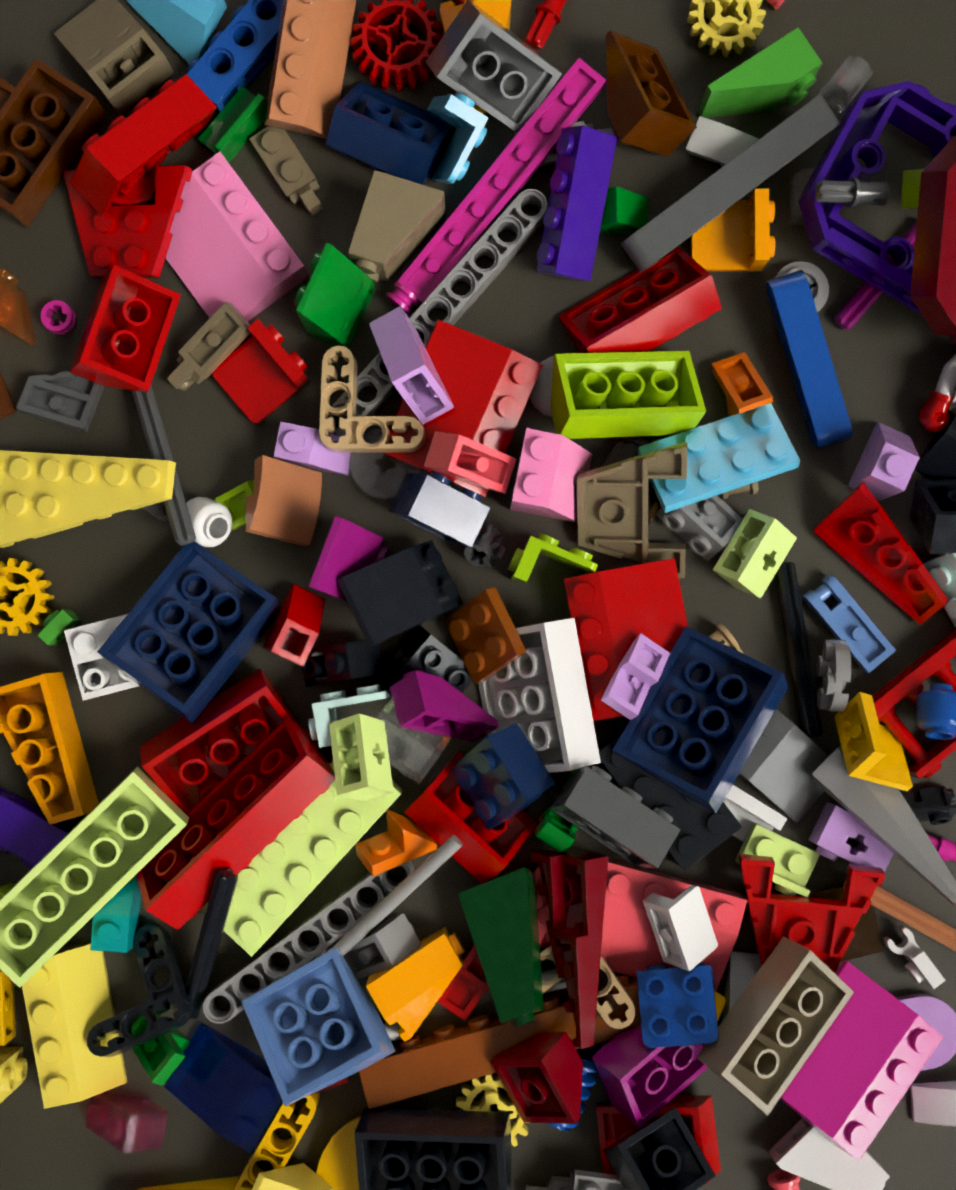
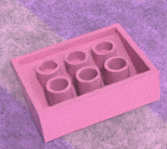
(229, 245)

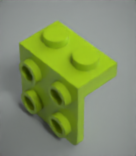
(525, 559)

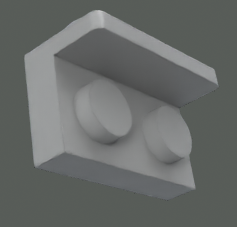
(703, 525)

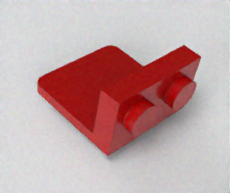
(261, 373)

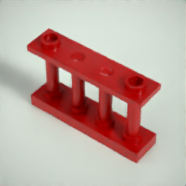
(908, 685)

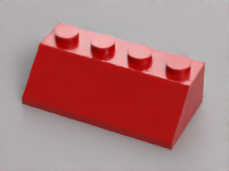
(644, 307)

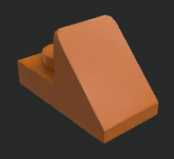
(741, 384)
(396, 846)

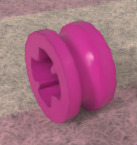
(402, 297)
(53, 306)

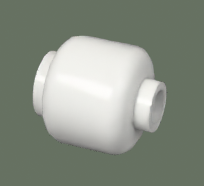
(210, 521)

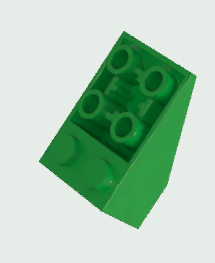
(334, 298)

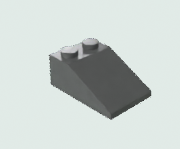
(492, 67)
(783, 767)

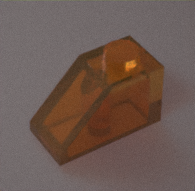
(15, 309)

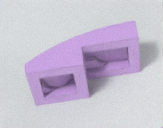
(634, 676)

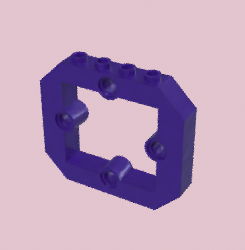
(837, 239)

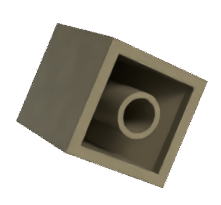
(394, 224)

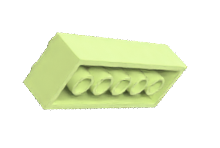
(297, 863)
(84, 873)

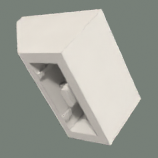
(93, 672)

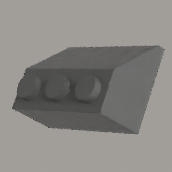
(615, 817)

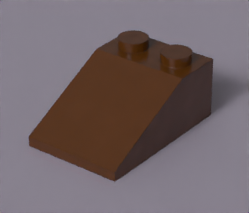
(644, 97)

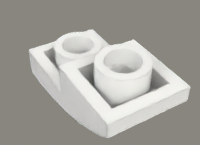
(717, 141)

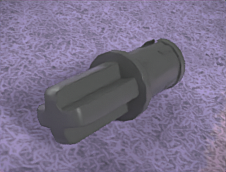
(852, 192)

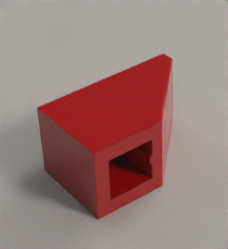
(296, 626)

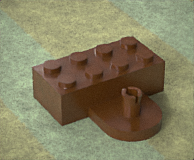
(40, 136)

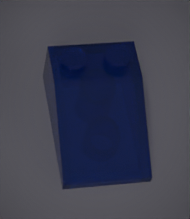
(226, 1087)

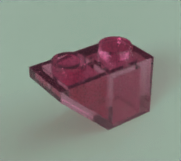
(127, 1121)

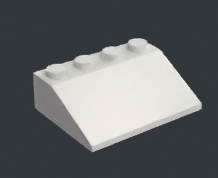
(546, 697)

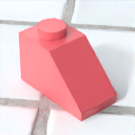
(470, 461)

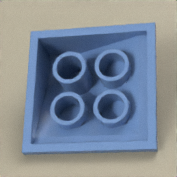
(316, 1027)

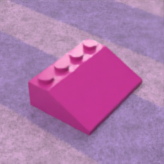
(861, 1065)

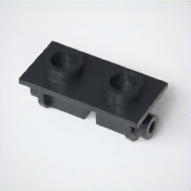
(933, 805)

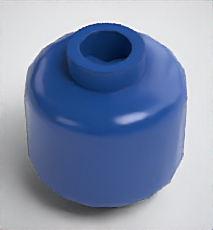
(937, 712)

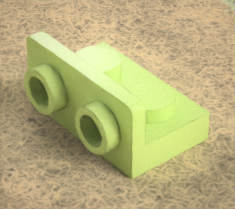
(792, 860)

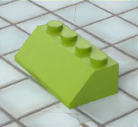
(625, 394)

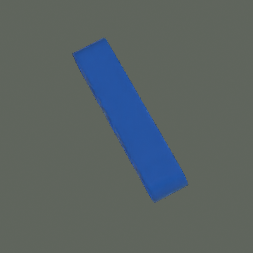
(809, 358)

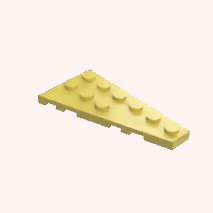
(65, 490)

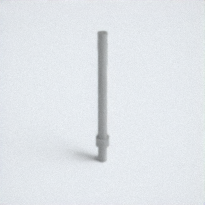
(397, 896)

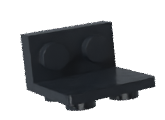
(423, 652)

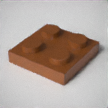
(485, 635)

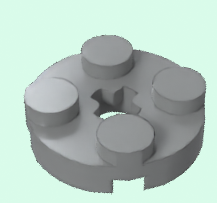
(836, 671)

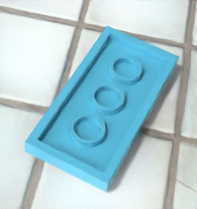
(726, 456)

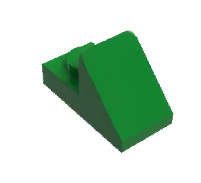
(161, 1054)

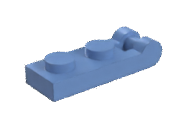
(849, 623)

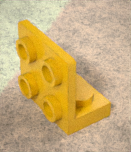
(869, 747)

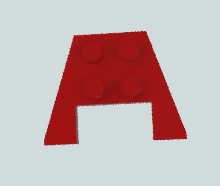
(132, 234)
(814, 923)

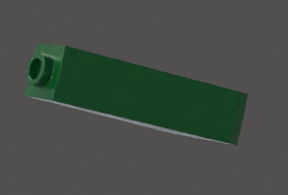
(506, 937)

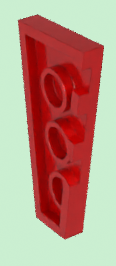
(877, 549)

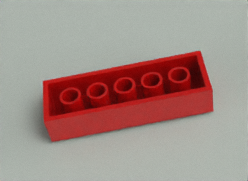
(235, 822)

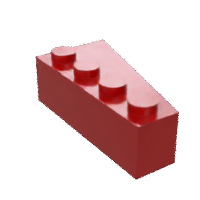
(140, 141)

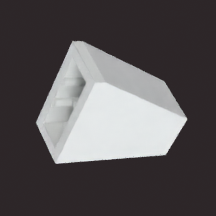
(815, 1158)

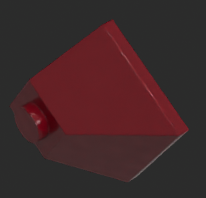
(543, 1078)

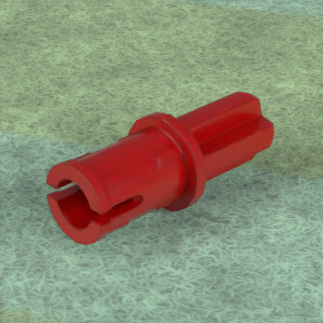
(547, 16)

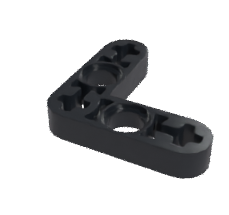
(159, 998)

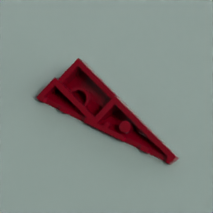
(576, 902)

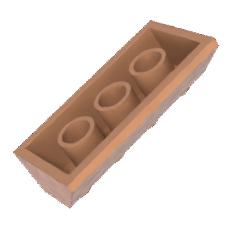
(309, 65)

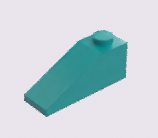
(117, 920)

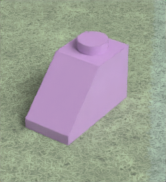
(304, 448)

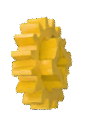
(20, 609)

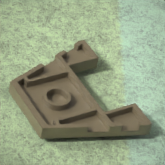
(615, 506)

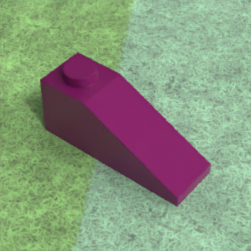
(436, 707)

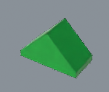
(624, 212)

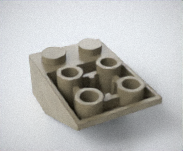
(115, 53)

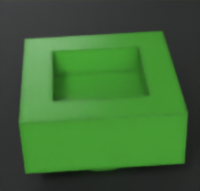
(56, 624)

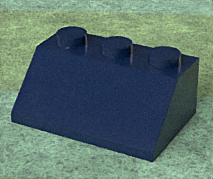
(388, 133)

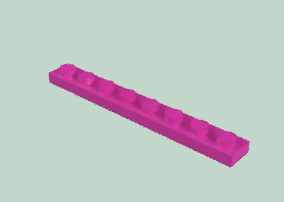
(503, 179)

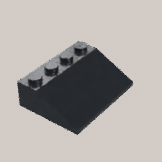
(433, 1150)

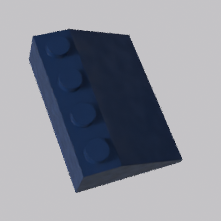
(190, 630)
(702, 718)

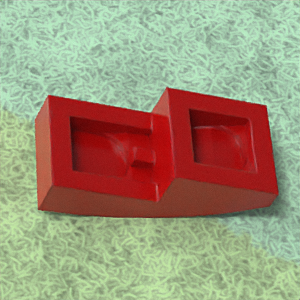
(466, 987)

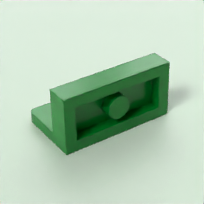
(235, 124)

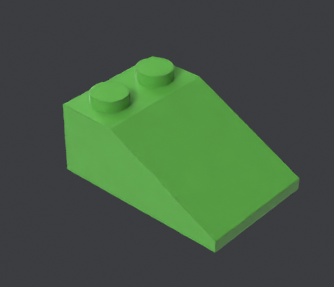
(764, 81)

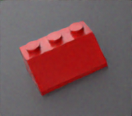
(125, 331)
(447, 811)

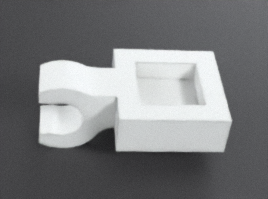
(919, 964)

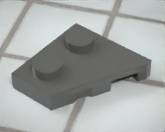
(61, 400)

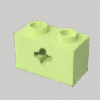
(755, 553)
(360, 757)

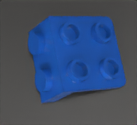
(677, 1006)

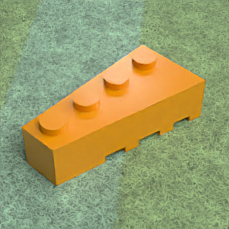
(48, 745)

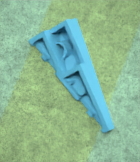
(182, 23)

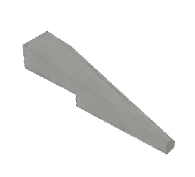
(889, 821)

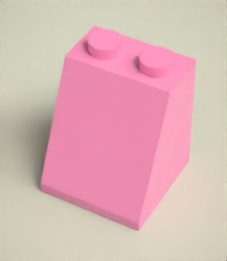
(549, 476)

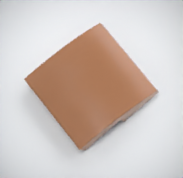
(283, 501)

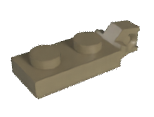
(287, 167)
(209, 347)

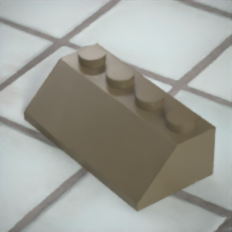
(776, 1024)

